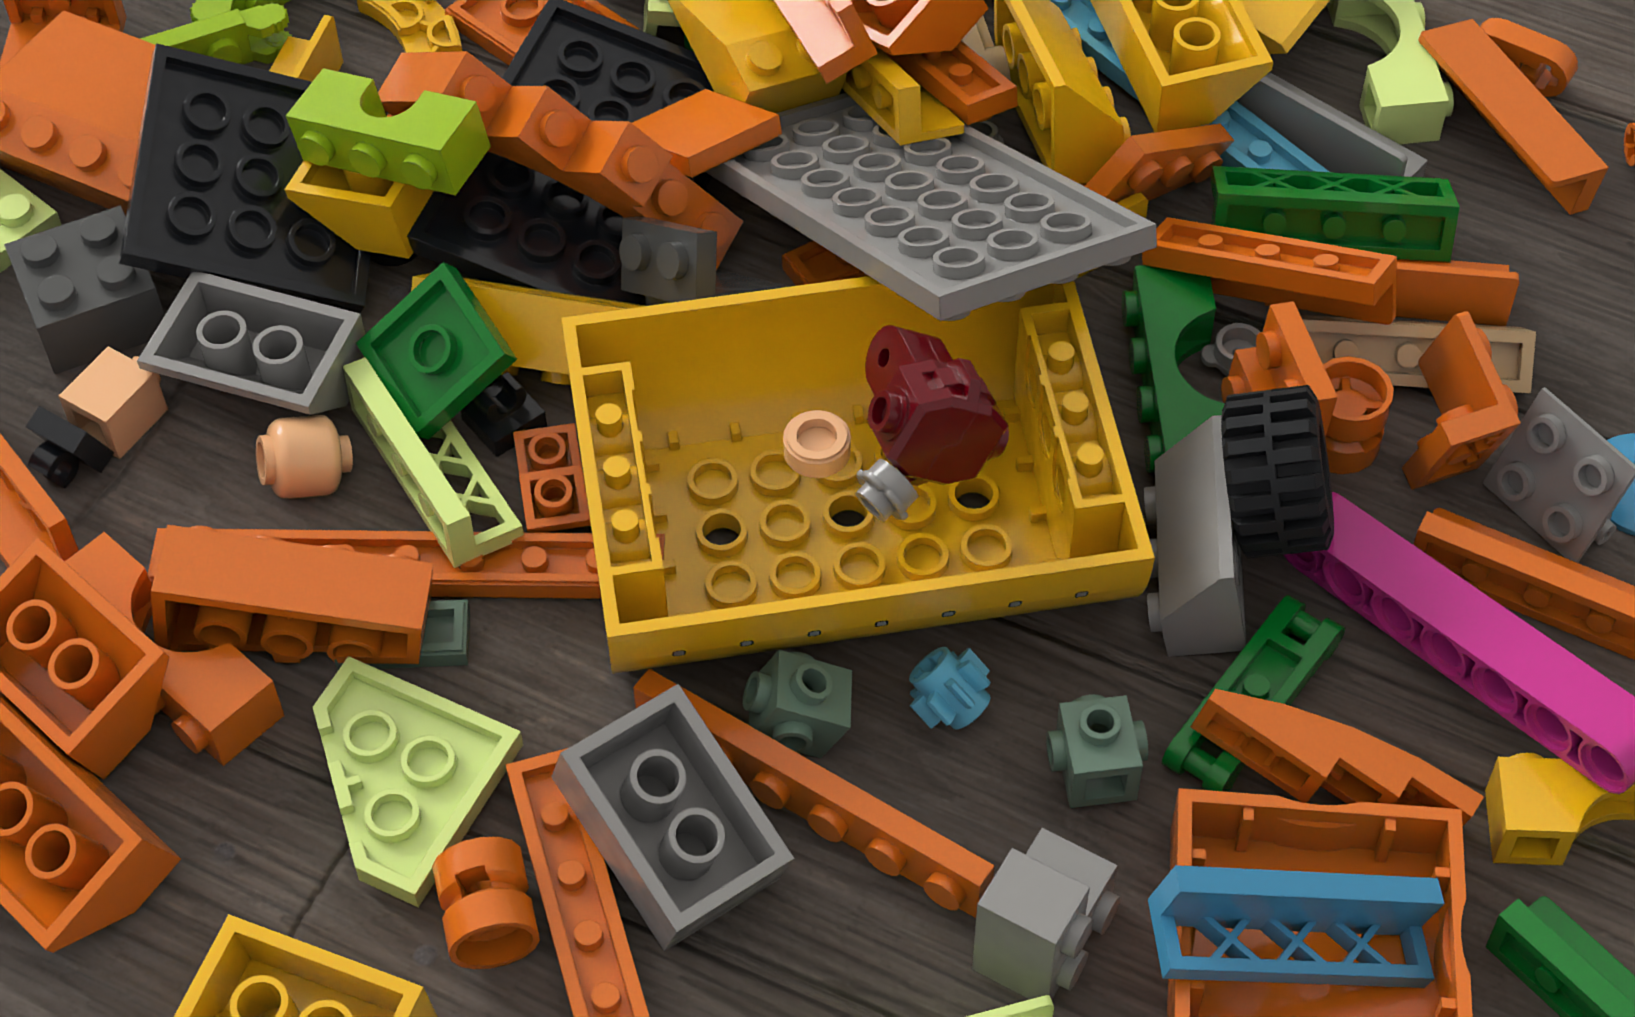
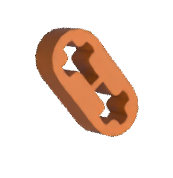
(1532, 53)

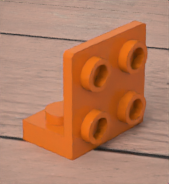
(1472, 403)

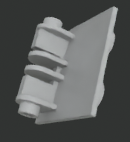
(1561, 477)

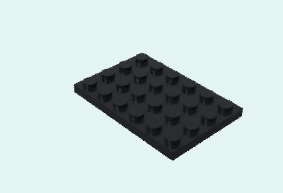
(526, 226)

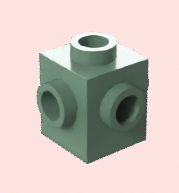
(800, 702)
(1098, 750)

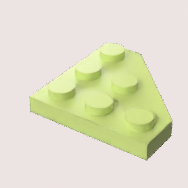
(406, 773)

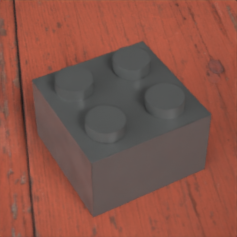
(82, 292)

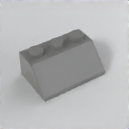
(256, 344)
(1195, 549)

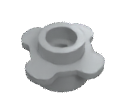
(1228, 339)

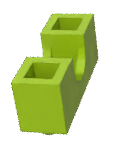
(426, 146)

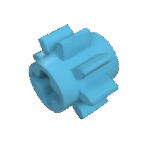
(949, 688)

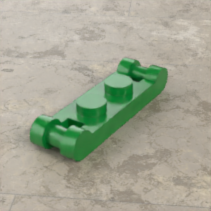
(1267, 669)

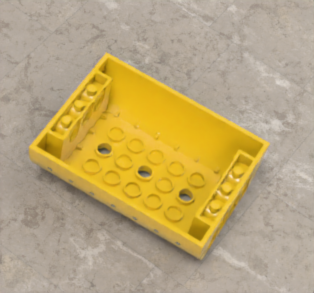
(686, 437)

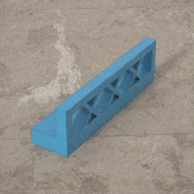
(1294, 902)

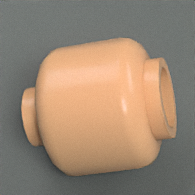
(303, 457)

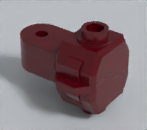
(930, 409)

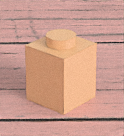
(114, 401)

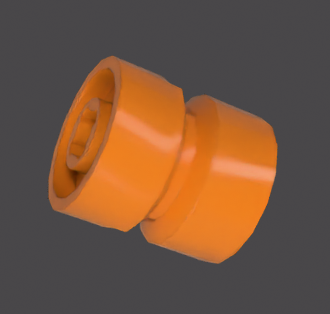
(1359, 413)
(485, 903)

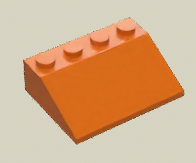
(75, 108)

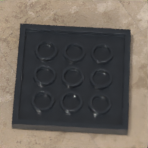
(215, 182)

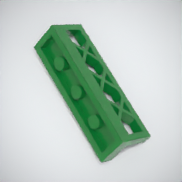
(1349, 210)

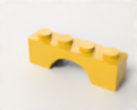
(1543, 806)

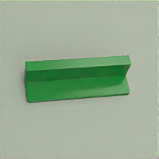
(1561, 961)

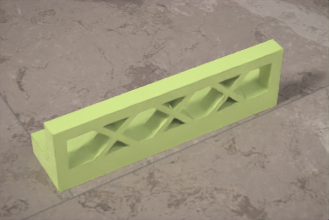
(422, 472)

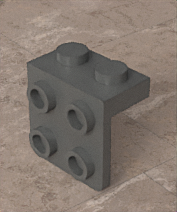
(676, 263)

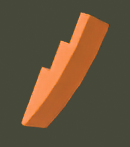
(1311, 751)

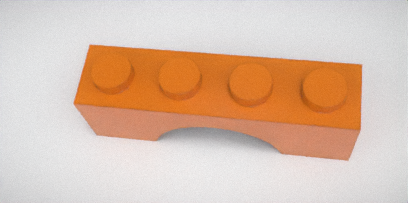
(212, 694)

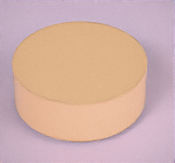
(817, 444)

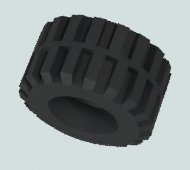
(1277, 472)

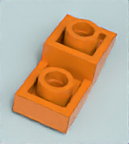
(551, 478)

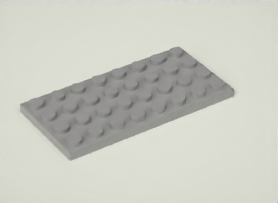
(933, 218)

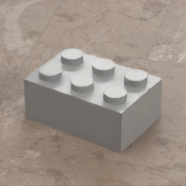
(671, 816)

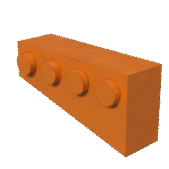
(288, 598)

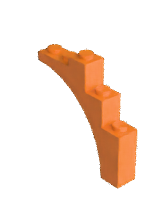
(548, 134)

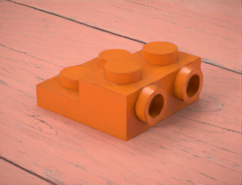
(1281, 360)

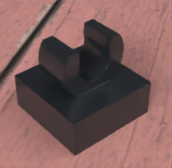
(500, 412)
(64, 448)

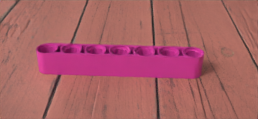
(1478, 645)

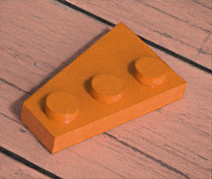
(1161, 162)

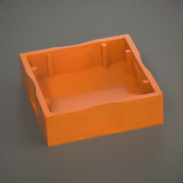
(1345, 839)

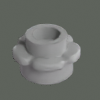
(885, 491)

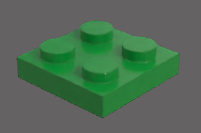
(436, 350)

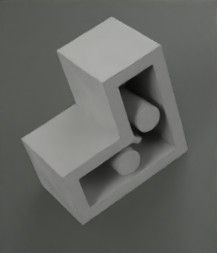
(1042, 915)

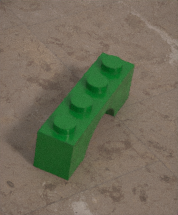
(1170, 322)

